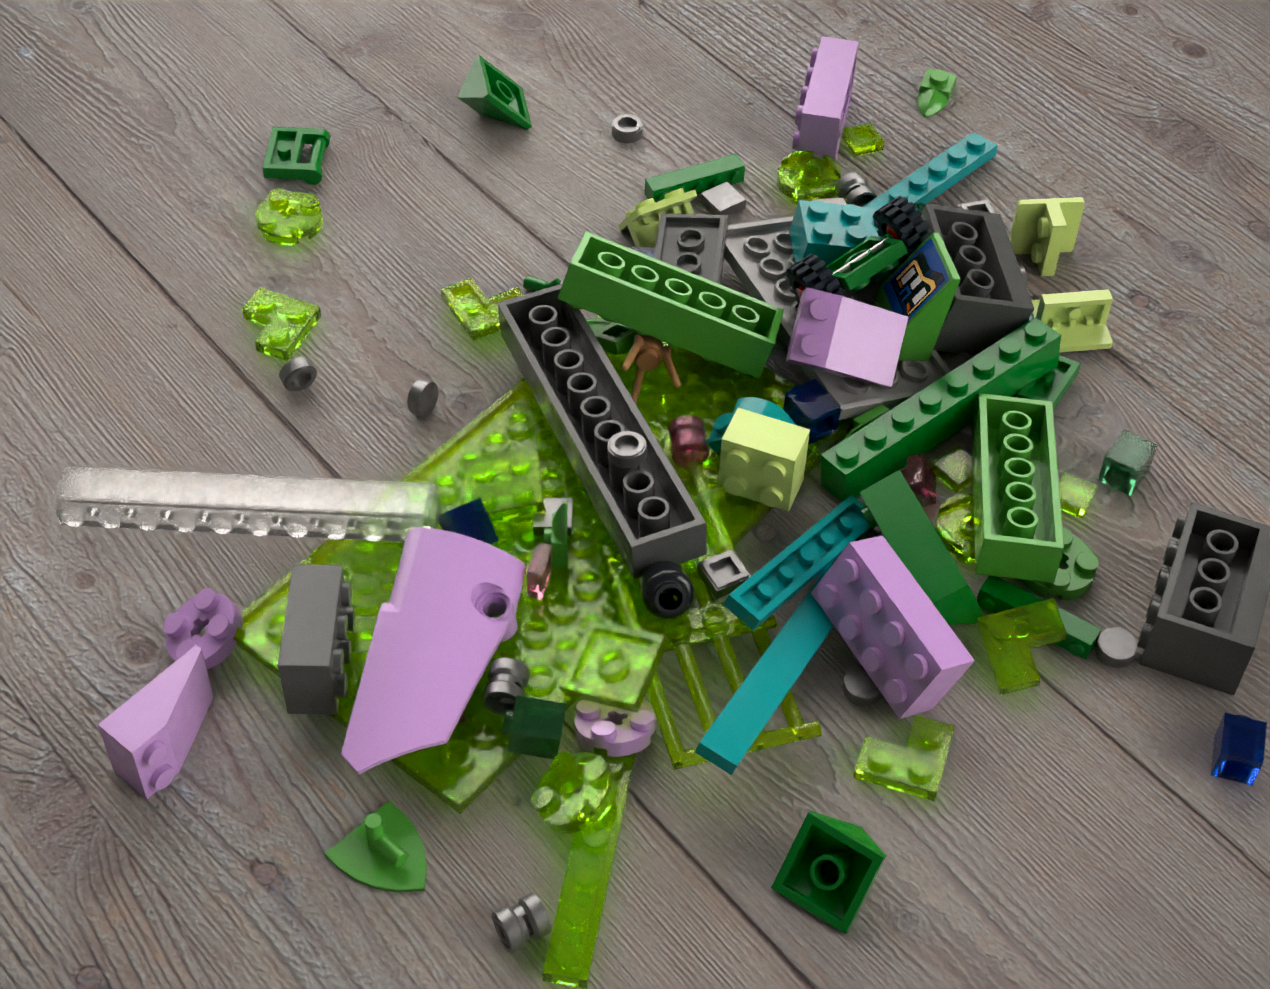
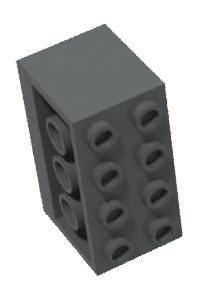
(991, 289)
(1208, 599)

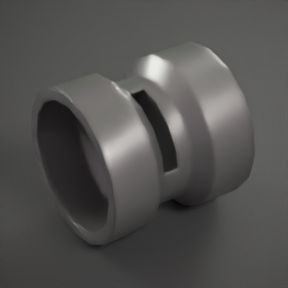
(854, 189)
(506, 680)
(521, 922)

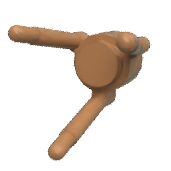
(648, 355)

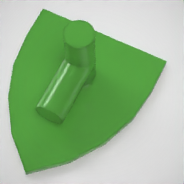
(383, 852)

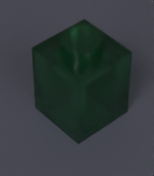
(1127, 462)
(534, 727)

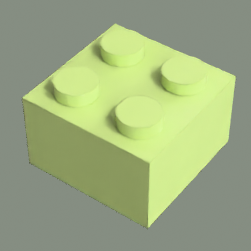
(763, 459)

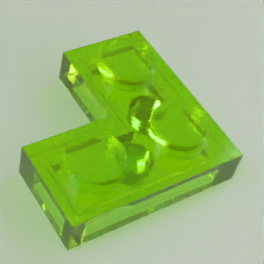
(473, 309)
(285, 320)
(1010, 637)
(911, 768)

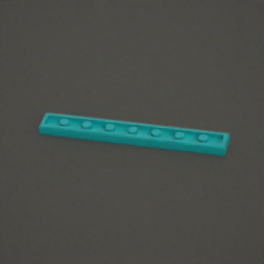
(766, 685)

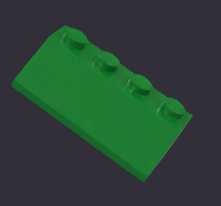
(919, 547)

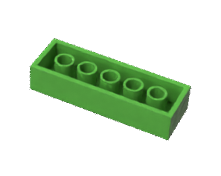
(671, 305)
(1016, 489)

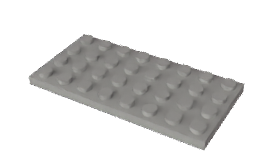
(759, 257)

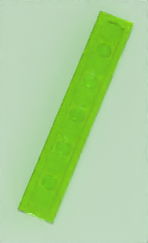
(586, 886)

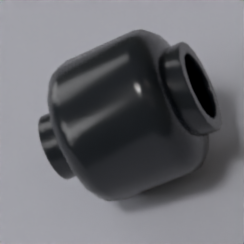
(666, 589)

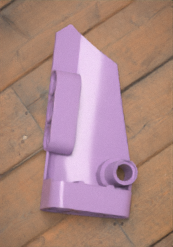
(431, 644)

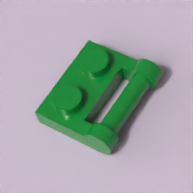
(285, 153)

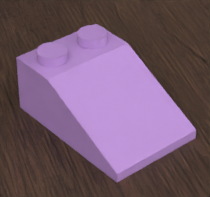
(846, 337)
(158, 724)

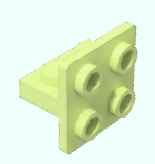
(644, 220)
(1046, 229)
(1077, 317)

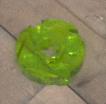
(822, 176)
(304, 220)
(952, 528)
(567, 773)

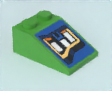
(923, 293)

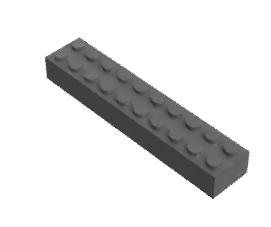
(586, 405)

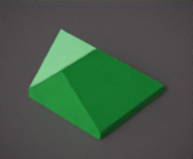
(494, 94)
(830, 869)

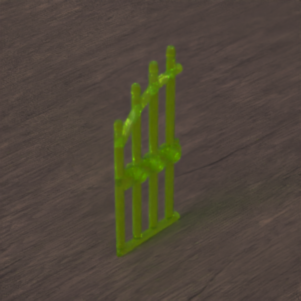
(697, 626)

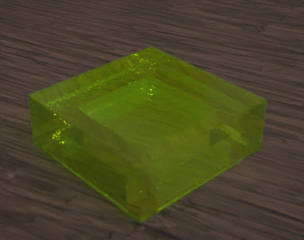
(863, 139)
(954, 469)
(1076, 494)

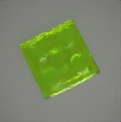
(506, 482)
(613, 665)

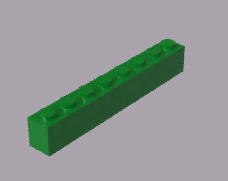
(938, 410)

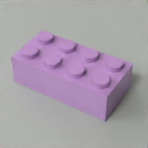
(826, 97)
(891, 626)

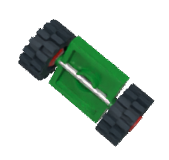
(901, 234)

